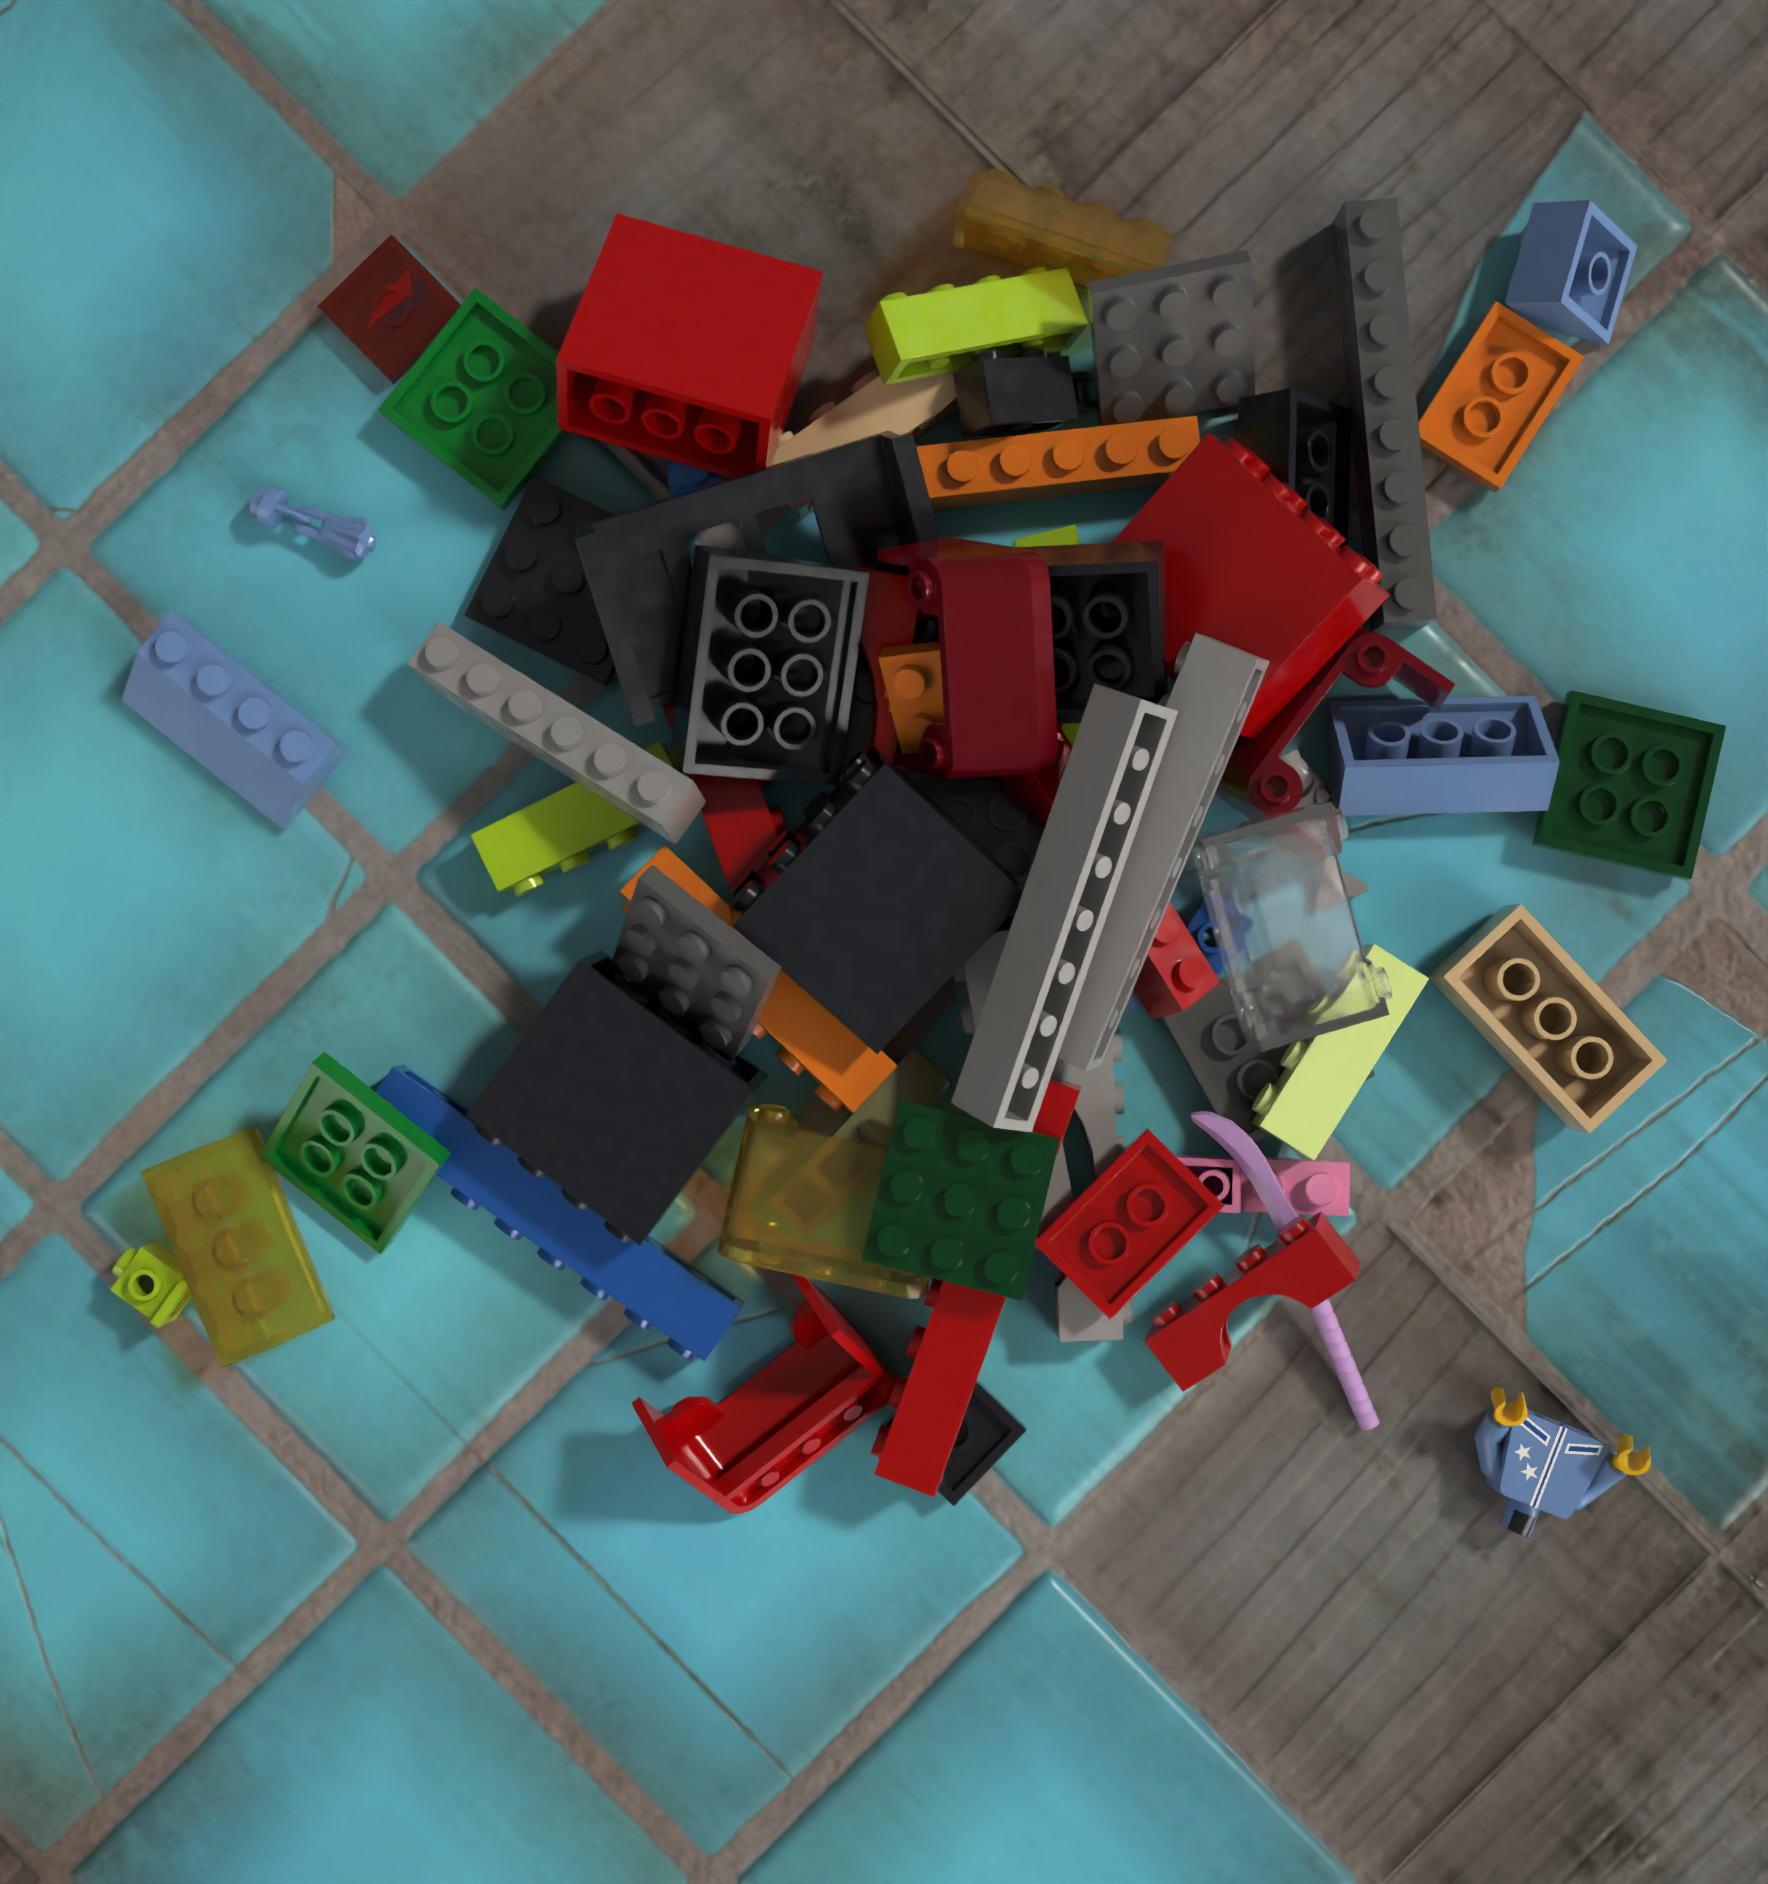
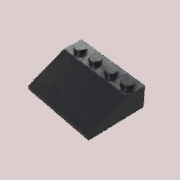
(1107, 621)
(767, 666)

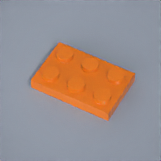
(1496, 396)

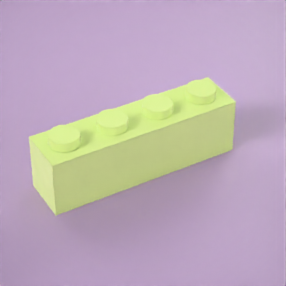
(1330, 1068)

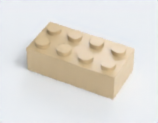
(1547, 1018)

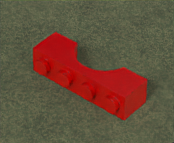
(1304, 1264)

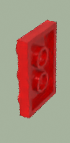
(1128, 1223)

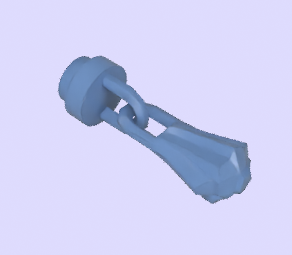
(346, 535)

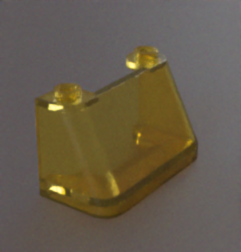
(807, 1205)

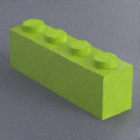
(949, 325)
(555, 835)

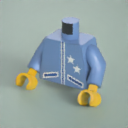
(1547, 1462)

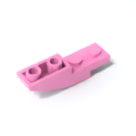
(1307, 1184)

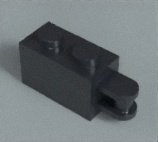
(1020, 393)

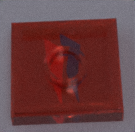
(390, 308)

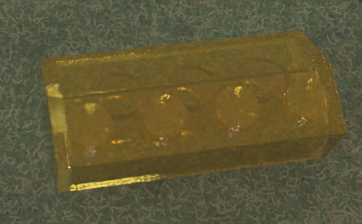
(1051, 232)
(238, 1246)

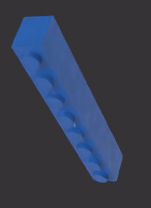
(644, 1278)

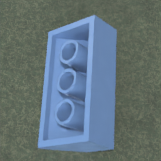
(230, 720)
(1444, 760)

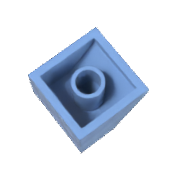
(1571, 270)

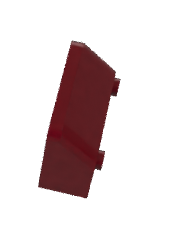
(992, 657)
(1264, 784)

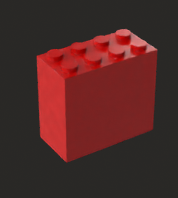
(687, 348)
(1254, 570)

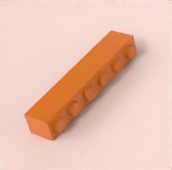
(1056, 462)
(798, 1023)

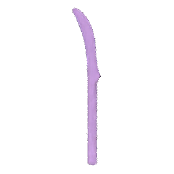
(1260, 1174)

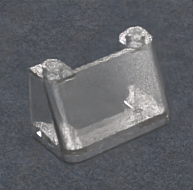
(1287, 926)

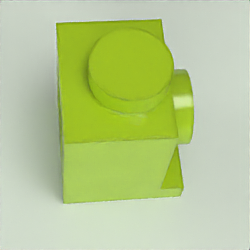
(169, 1290)

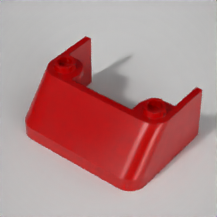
(779, 1416)

